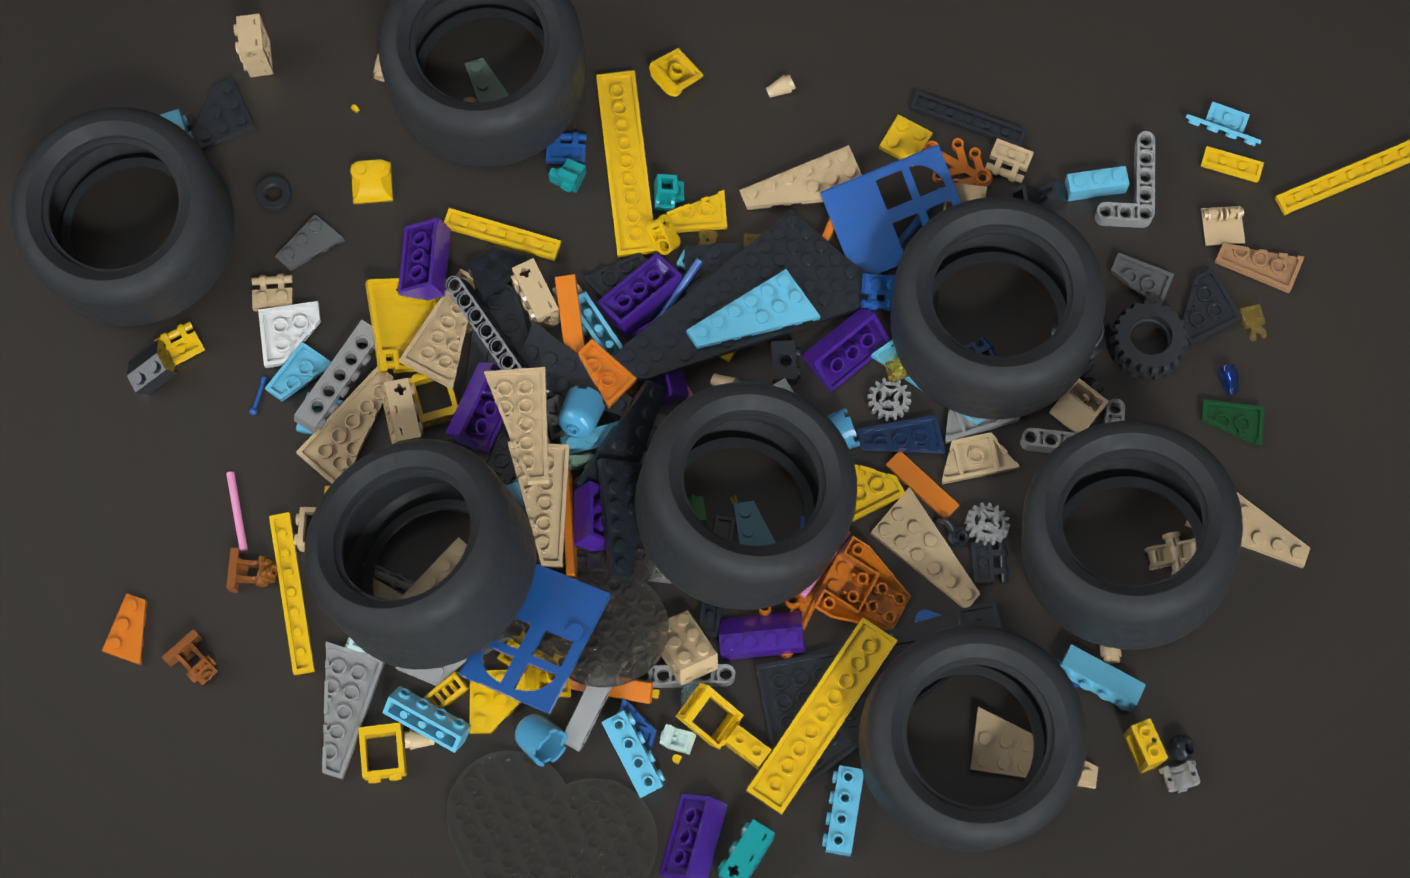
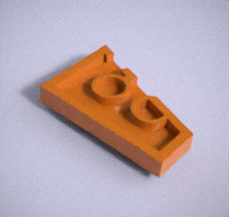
(606, 372)
(127, 630)

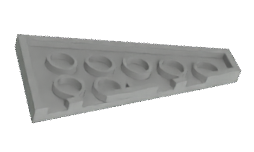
(347, 697)

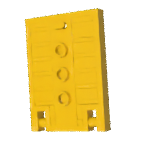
(394, 321)

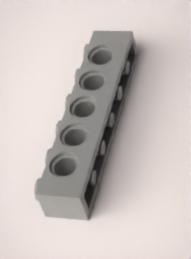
(305, 415)

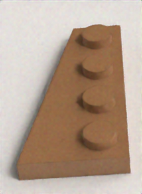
(1267, 267)

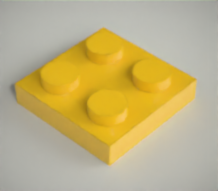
(904, 138)

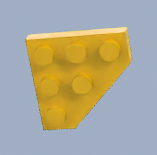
(875, 490)
(490, 707)

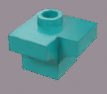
(568, 176)
(667, 192)

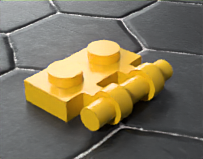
(183, 348)

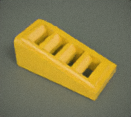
(450, 697)

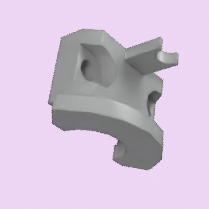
(1180, 776)

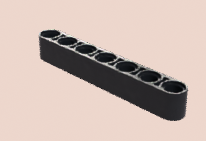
(484, 324)

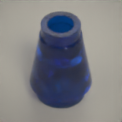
(1229, 379)

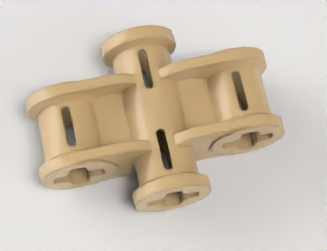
(1173, 553)

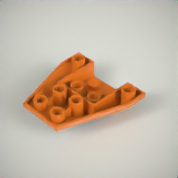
(861, 587)

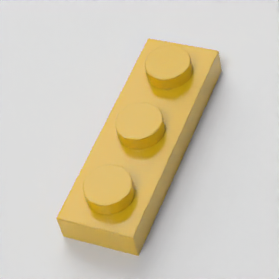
(1232, 164)

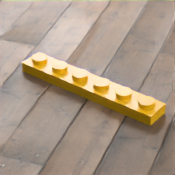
(502, 234)

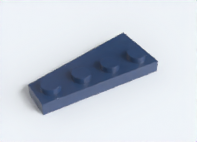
(910, 435)

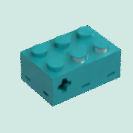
(748, 851)

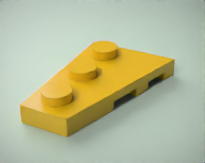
(702, 215)

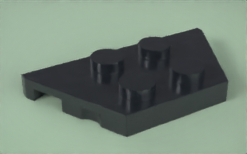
(494, 268)

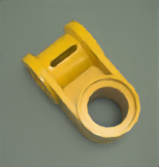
(663, 235)

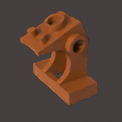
(239, 570)
(185, 651)

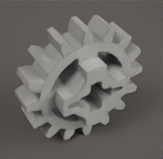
(895, 393)
(987, 523)

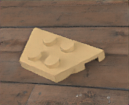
(976, 458)

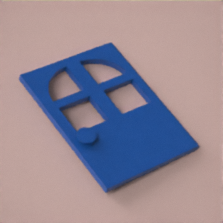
(865, 223)
(554, 606)

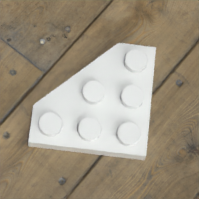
(285, 329)

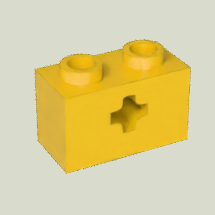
(748, 747)

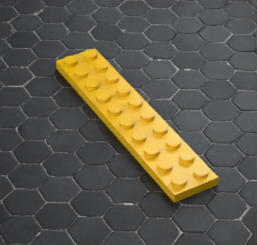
(626, 162)
(821, 716)

